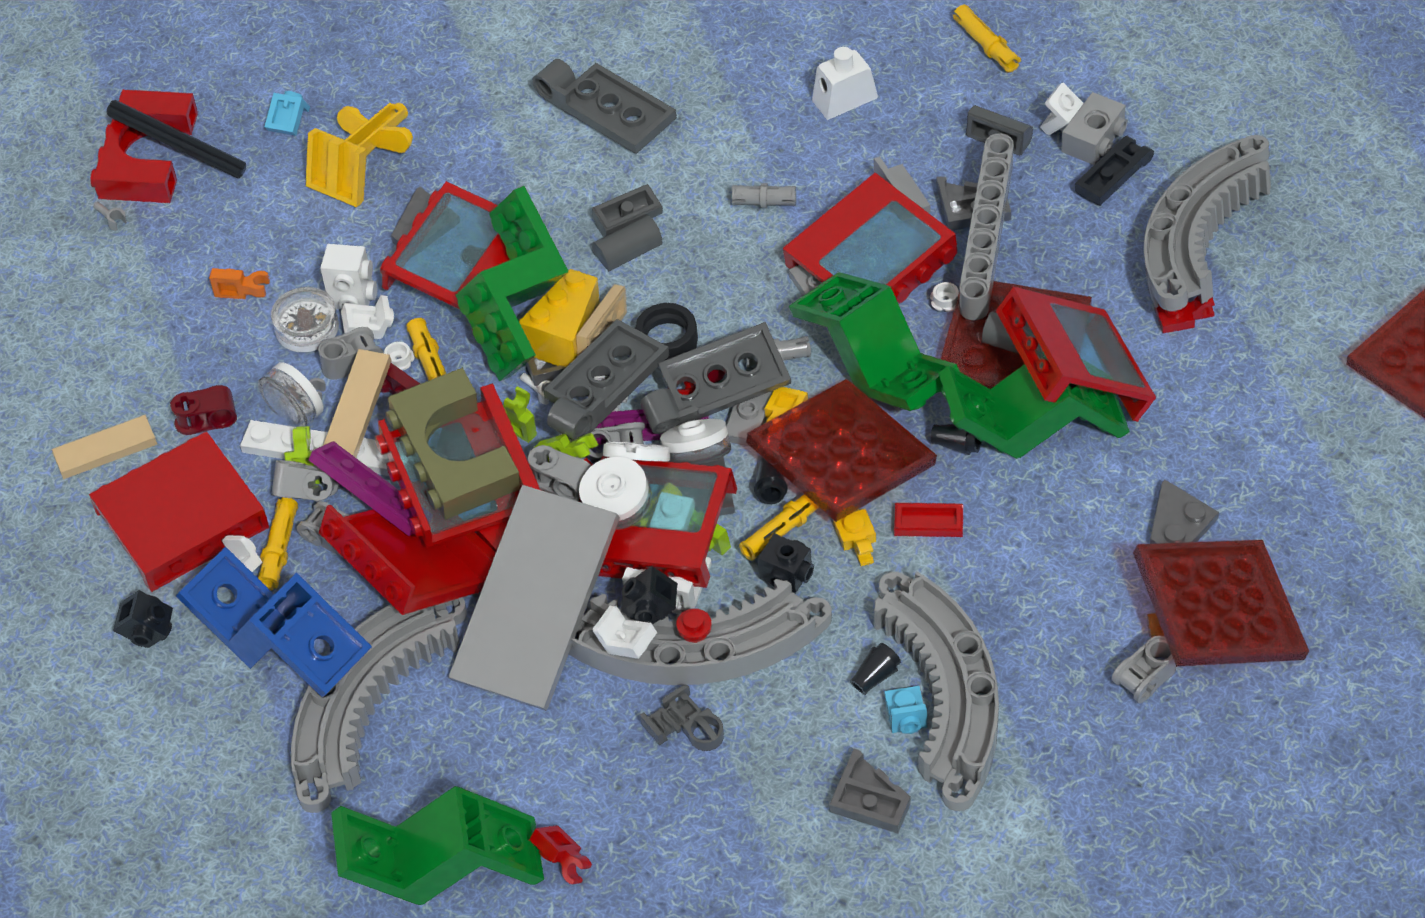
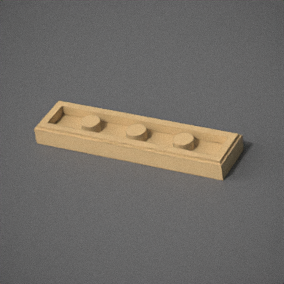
(358, 400)

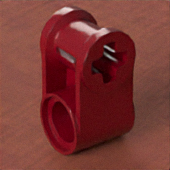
(207, 410)

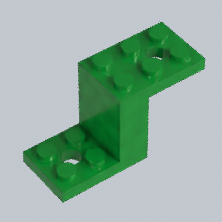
(528, 274)
(873, 340)
(1017, 416)
(436, 846)

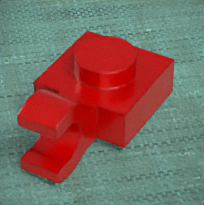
(1185, 317)
(558, 846)

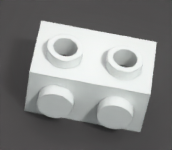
(348, 275)

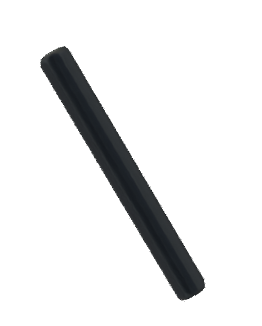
(176, 138)

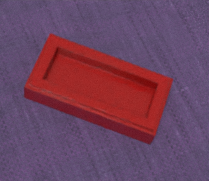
(928, 519)

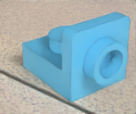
(286, 113)
(906, 709)

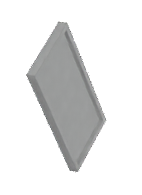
(534, 597)

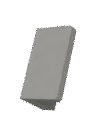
(901, 180)

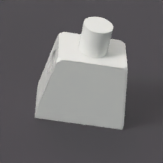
(843, 83)

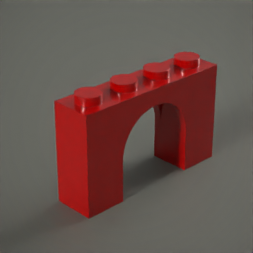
(136, 179)

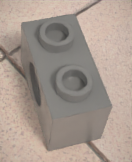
(1094, 128)

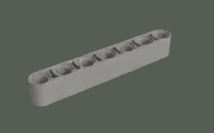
(986, 227)

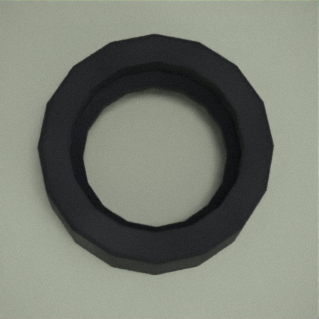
(671, 314)

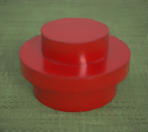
(694, 625)

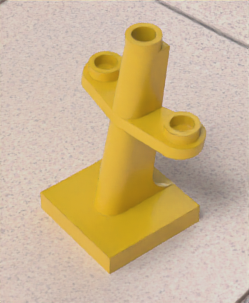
(339, 165)

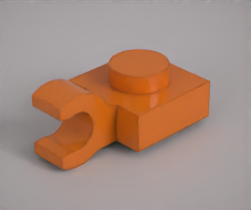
(233, 283)

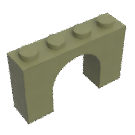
(451, 484)

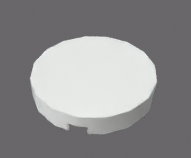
(637, 451)

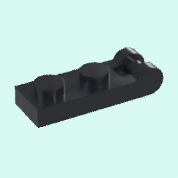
(1113, 170)

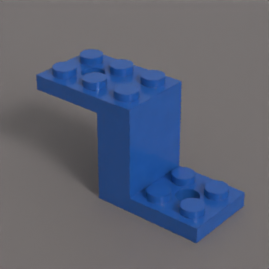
(278, 621)

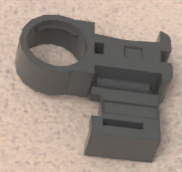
(685, 715)

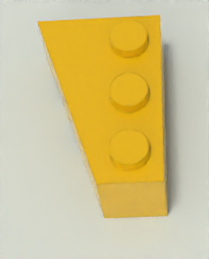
(560, 316)

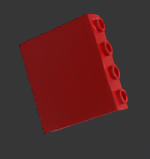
(179, 510)
(402, 565)

